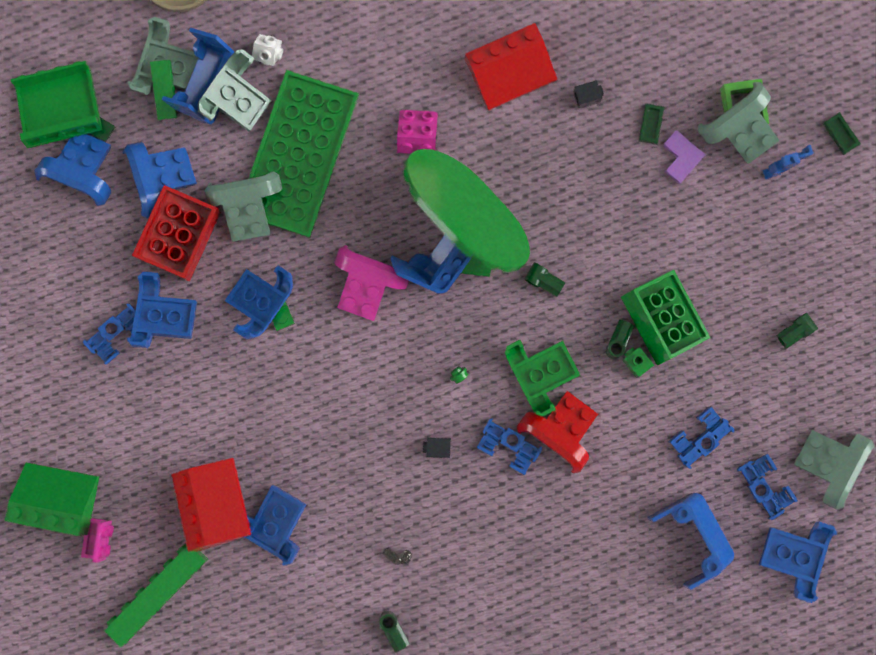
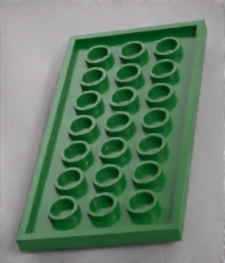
(302, 148)

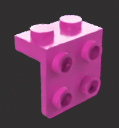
(416, 131)
(96, 542)

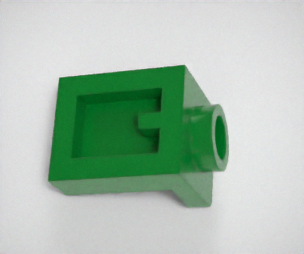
(283, 318)

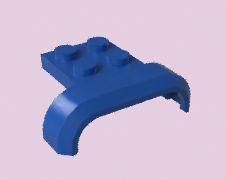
(78, 166)
(156, 170)
(259, 300)
(160, 314)
(276, 523)
(799, 557)

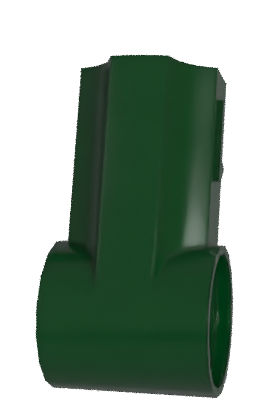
(540, 277)
(799, 329)
(620, 338)
(394, 632)

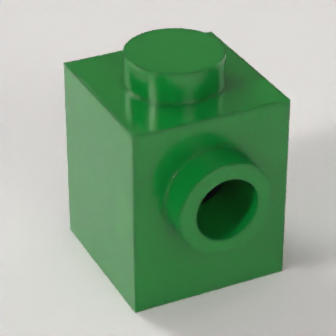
(637, 361)

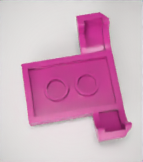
(365, 282)

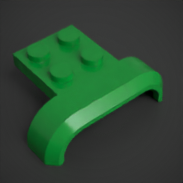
(541, 373)

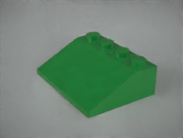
(665, 317)
(53, 499)

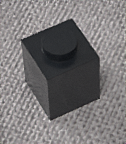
(588, 94)
(437, 447)

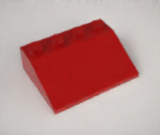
(511, 66)
(176, 233)
(211, 505)

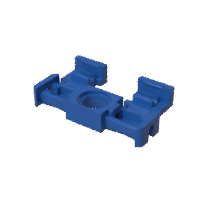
(787, 162)
(99, 340)
(526, 450)
(692, 453)
(771, 503)

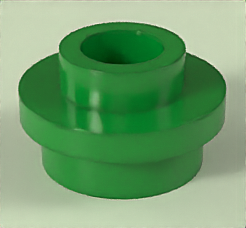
(458, 374)

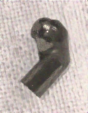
(397, 558)

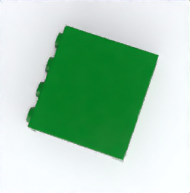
(57, 104)

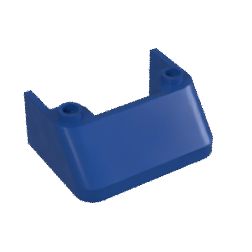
(211, 55)
(433, 271)
(696, 508)

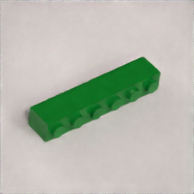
(155, 595)

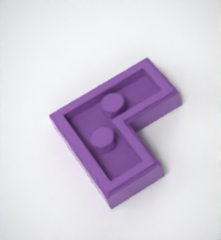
(687, 156)

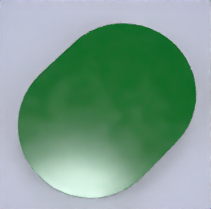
(466, 210)

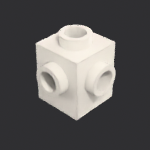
(267, 49)

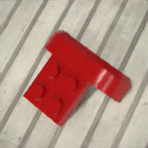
(562, 429)

